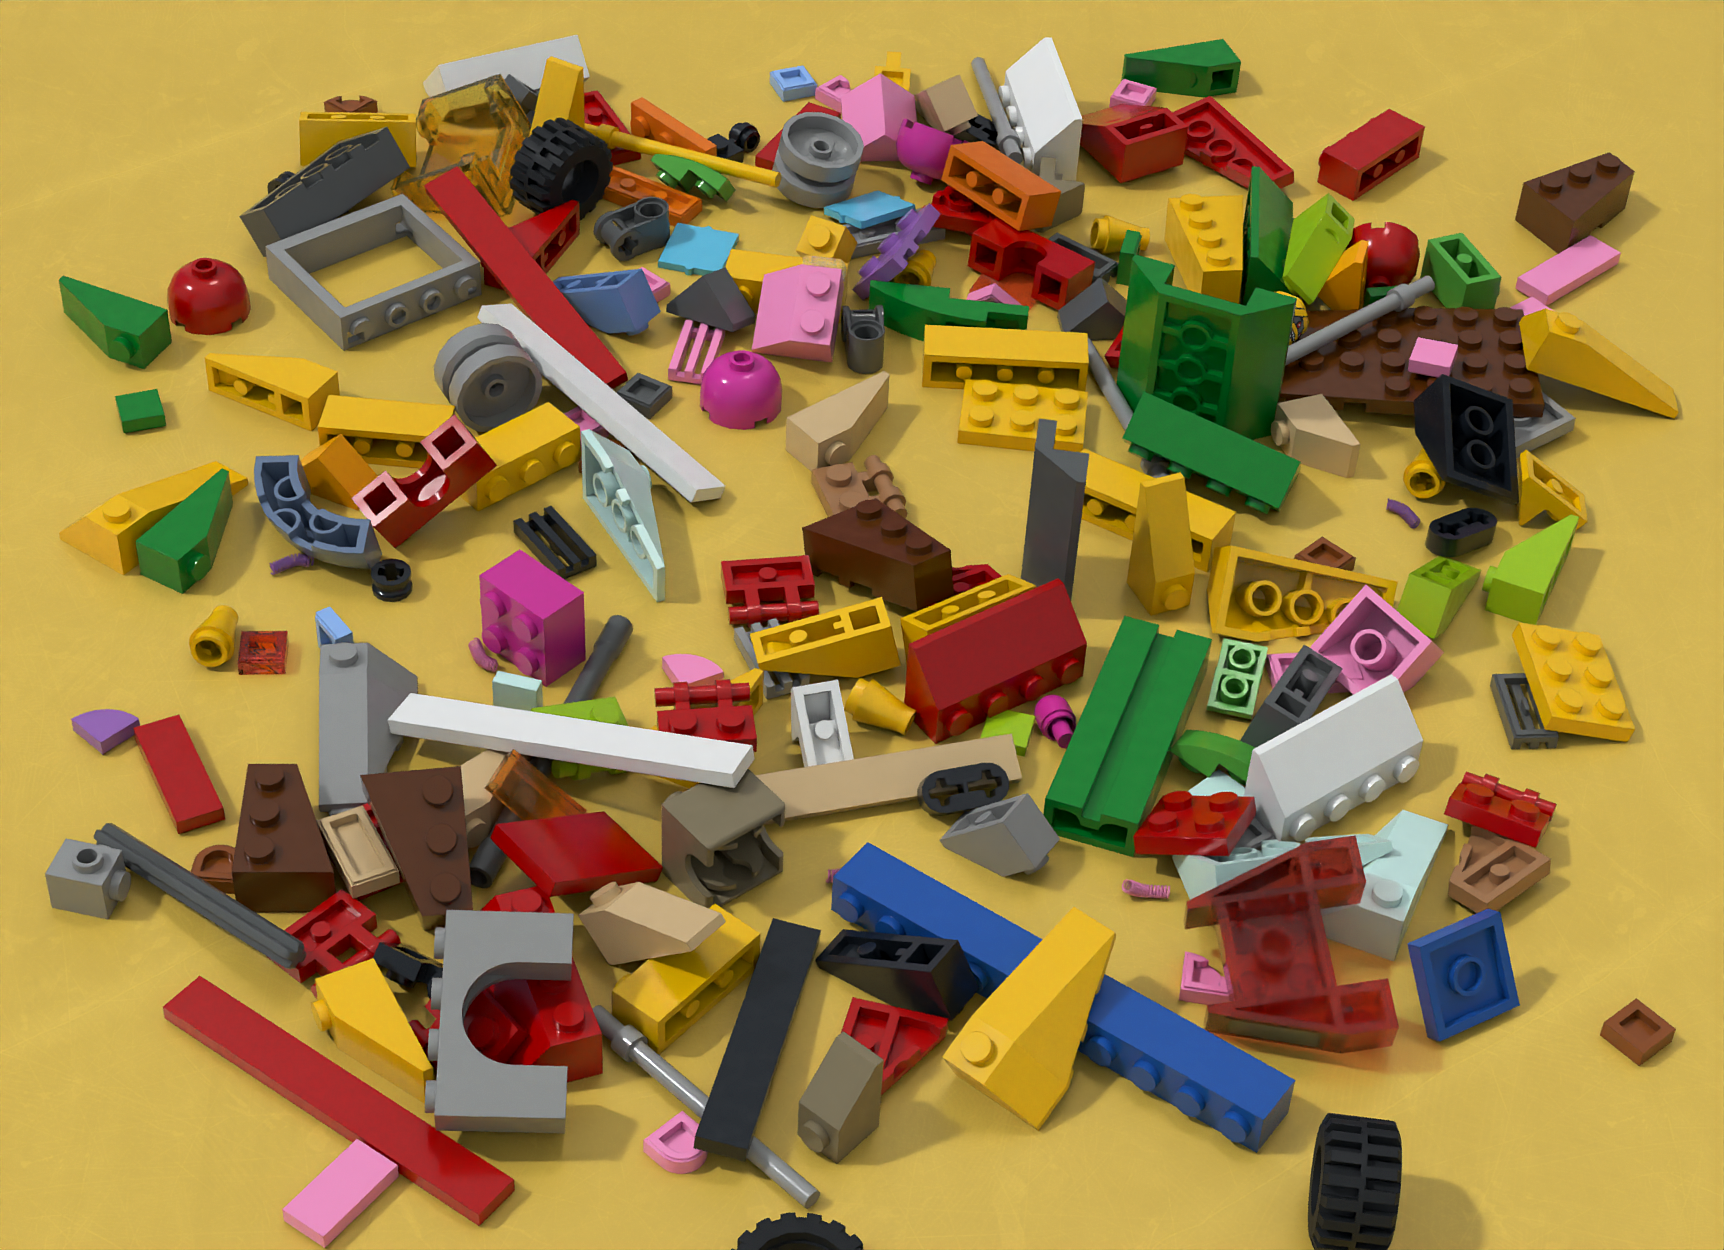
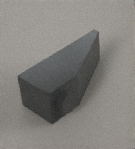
(1293, 697)

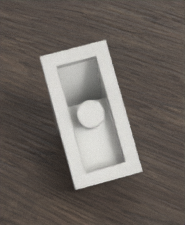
(820, 723)

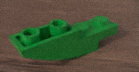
(913, 306)

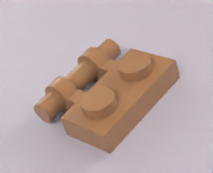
(842, 488)

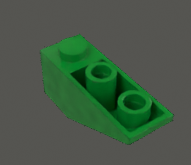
(1187, 69)

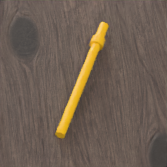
(650, 147)

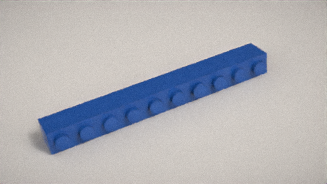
(1125, 1028)

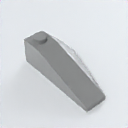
(355, 701)

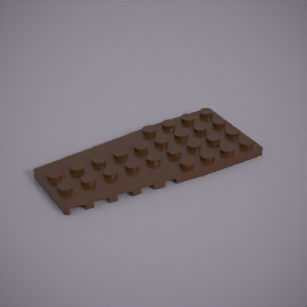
(1374, 359)

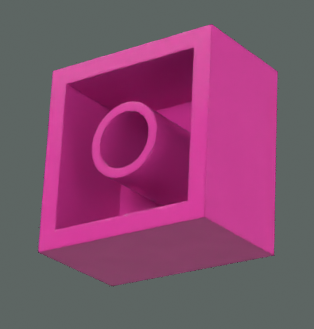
(532, 617)

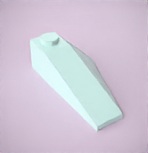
(1391, 888)

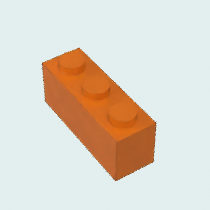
(1001, 185)

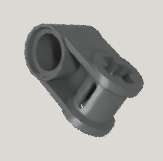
(638, 228)
(863, 338)

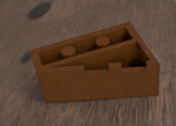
(1574, 200)
(881, 552)
(427, 836)
(278, 846)

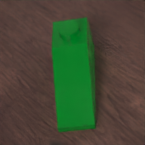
(117, 323)
(187, 539)

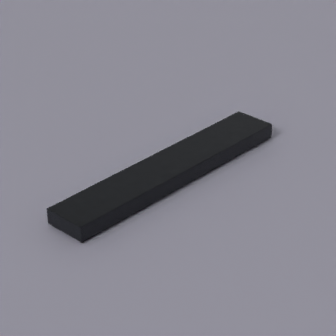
(757, 1041)

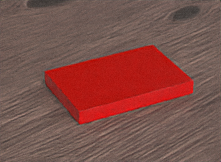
(575, 853)

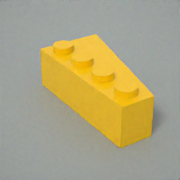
(1207, 243)

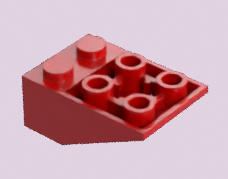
(1134, 140)

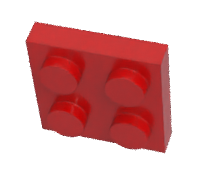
(1195, 824)

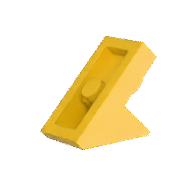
(1546, 490)

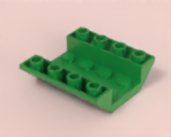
(1204, 350)

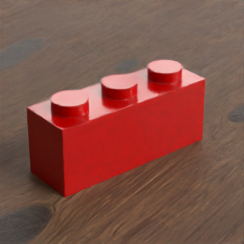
(1370, 154)

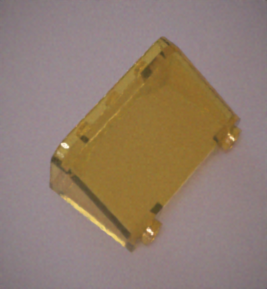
(472, 129)

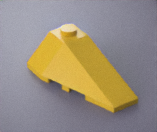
(1031, 1026)

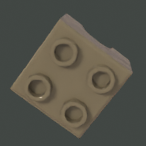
(719, 841)

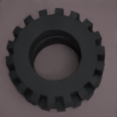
(560, 166)
(1354, 1183)

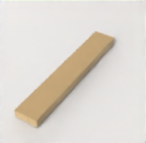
(885, 777)

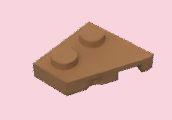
(1495, 870)

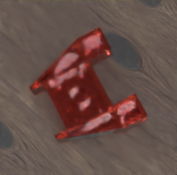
(1280, 955)

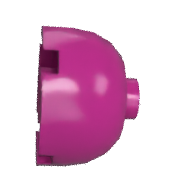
(924, 150)
(741, 390)

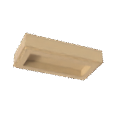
(358, 852)

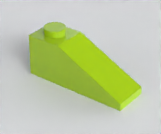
(1529, 573)
(1436, 594)

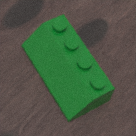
(1265, 236)
(1211, 452)

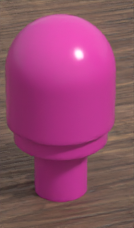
(1055, 719)

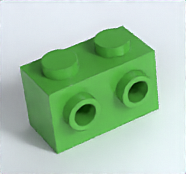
(1460, 273)

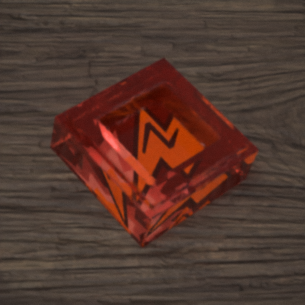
(263, 652)

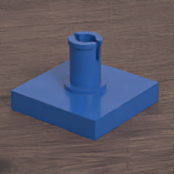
(1463, 974)

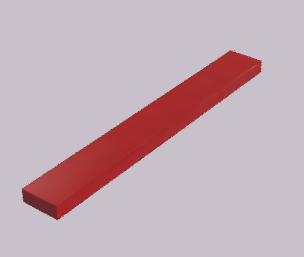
(520, 273)
(340, 1099)

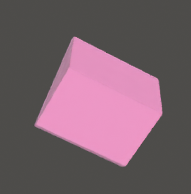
(877, 114)

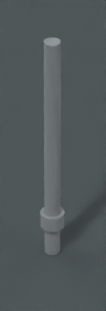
(1007, 138)
(1396, 299)
(1120, 406)
(633, 1046)

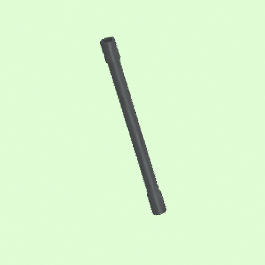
(607, 649)

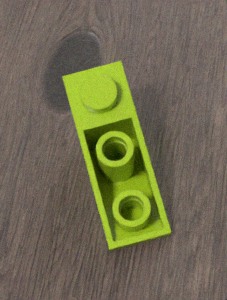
(1316, 246)

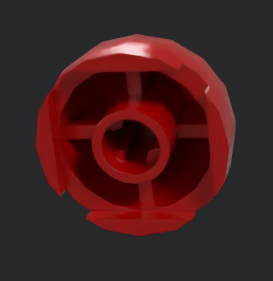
(1391, 254)
(207, 297)

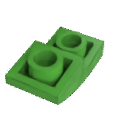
(688, 173)
(1237, 678)
(1207, 750)

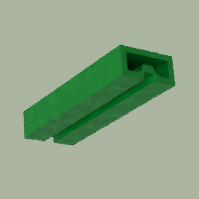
(1126, 736)

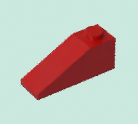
(545, 236)

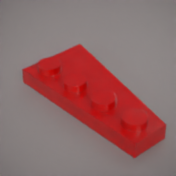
(1227, 145)

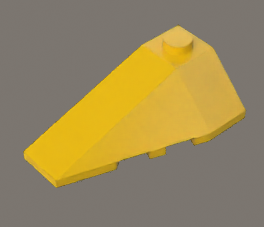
(1579, 355)
(114, 526)
(1280, 597)

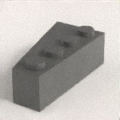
(326, 187)

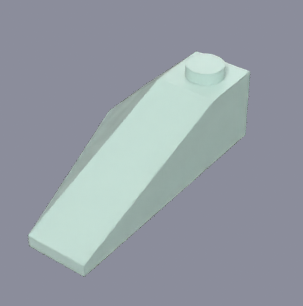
(622, 502)
(1207, 872)

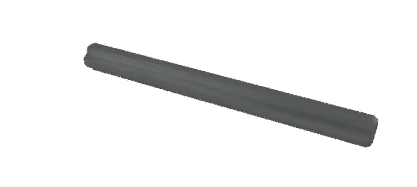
(204, 897)

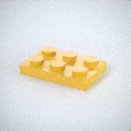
(1010, 414)
(1572, 682)

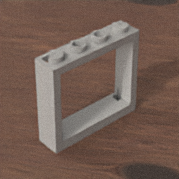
(299, 255)

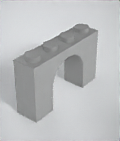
(469, 1087)

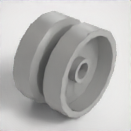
(817, 159)
(487, 376)

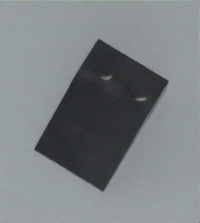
(1469, 437)

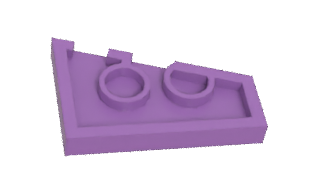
(896, 249)

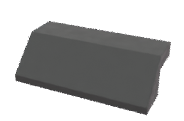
(1054, 511)

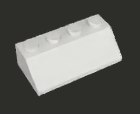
(523, 63)
(1043, 110)
(1334, 761)

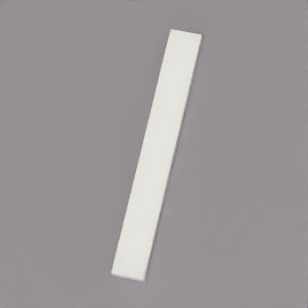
(607, 406)
(573, 740)

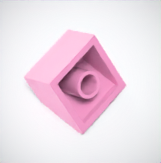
(799, 313)
(1379, 642)

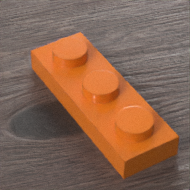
(655, 124)

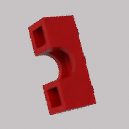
(1058, 271)
(406, 504)

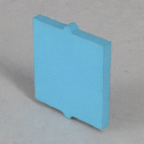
(869, 209)
(697, 249)

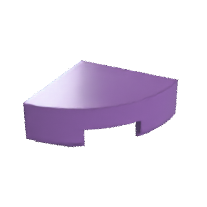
(105, 727)

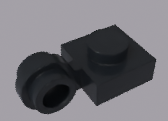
(741, 138)
(407, 965)

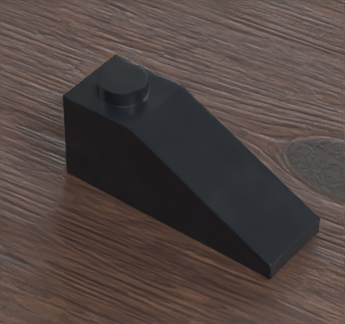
(903, 970)

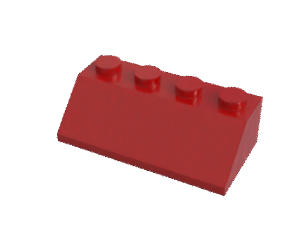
(994, 661)
(551, 1011)

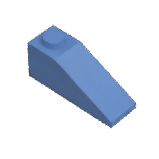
(611, 300)

